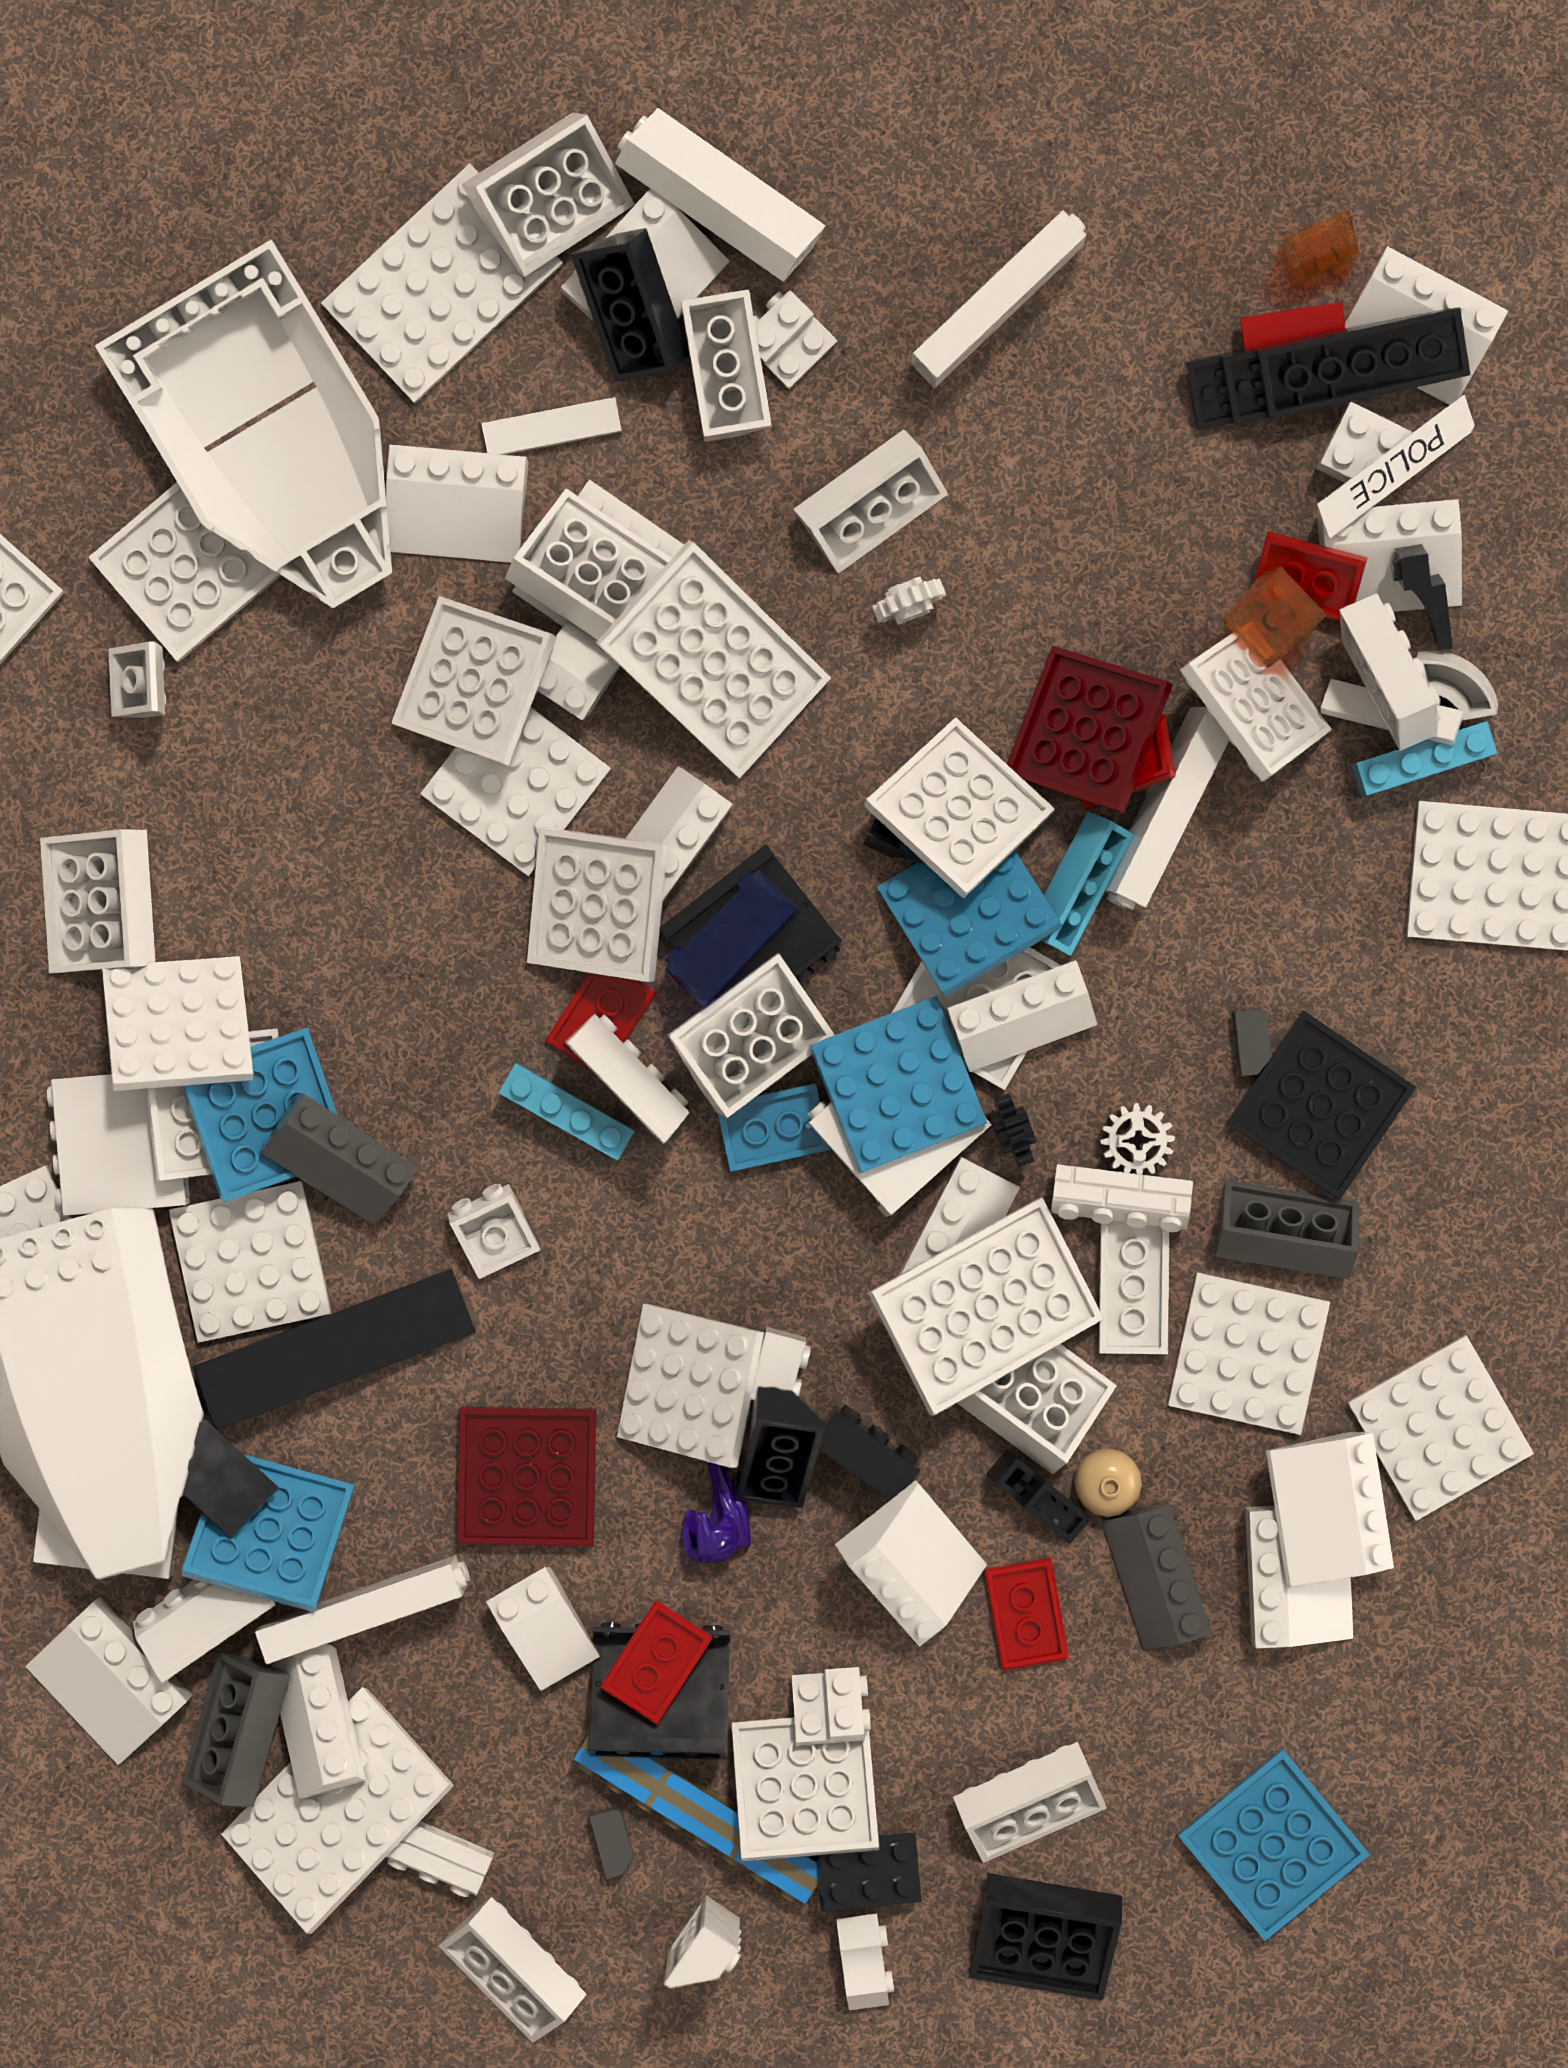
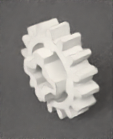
(909, 600)
(1136, 1123)

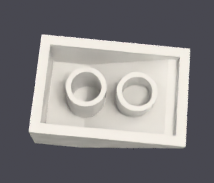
(543, 1628)

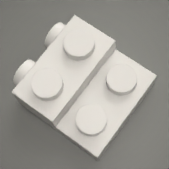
(791, 338)
(492, 1230)
(830, 1706)

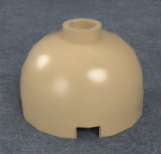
(1107, 1482)

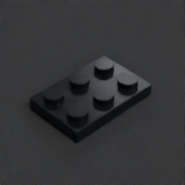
(871, 1877)

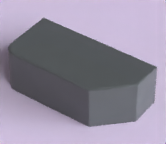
(1252, 1040)
(612, 1840)

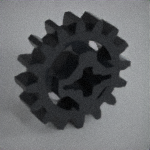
(1013, 1130)

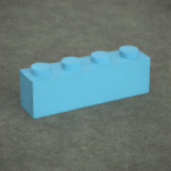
(1423, 760)
(1084, 877)
(567, 1111)

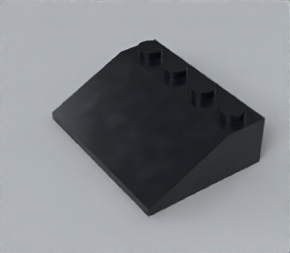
(1046, 1936)

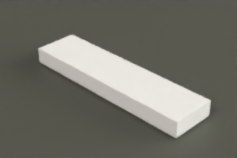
(552, 427)
(1355, 704)

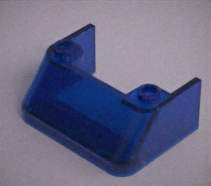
(730, 937)

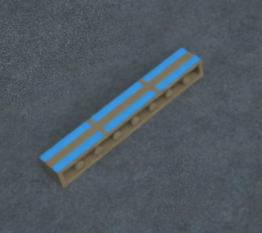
(699, 1811)

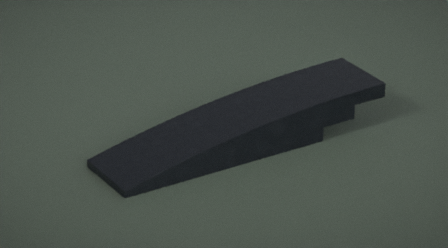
(1327, 368)
(333, 1349)
(224, 1482)

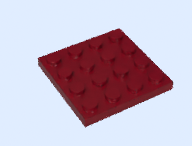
(1088, 728)
(526, 1476)

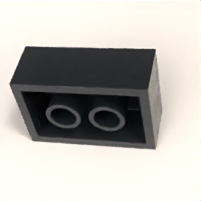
(868, 1452)

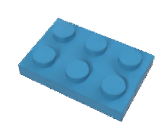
(772, 1128)

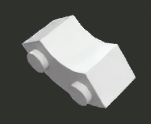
(1460, 683)
(863, 1962)

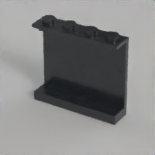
(798, 941)
(690, 1726)

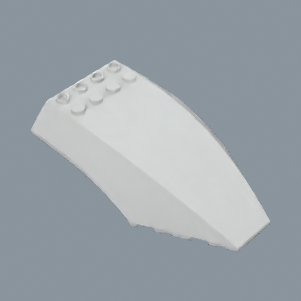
(298, 484)
(96, 1385)

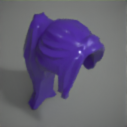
(725, 1530)

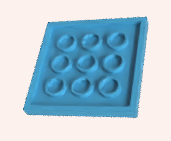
(973, 934)
(898, 1084)
(241, 1115)
(284, 1545)
(1273, 1844)

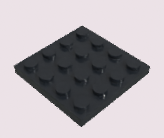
(1321, 1104)

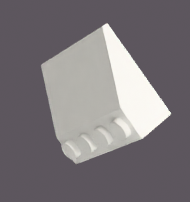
(549, 193)
(682, 250)
(1407, 288)
(455, 503)
(1397, 526)
(584, 564)
(97, 900)
(750, 1036)
(628, 1078)
(1043, 1405)
(1330, 1508)
(913, 1562)
(1289, 1614)
(107, 1681)

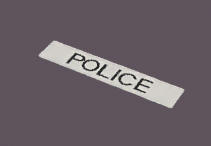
(1396, 466)

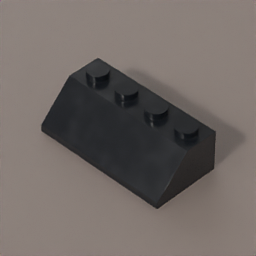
(630, 305)
(778, 1449)

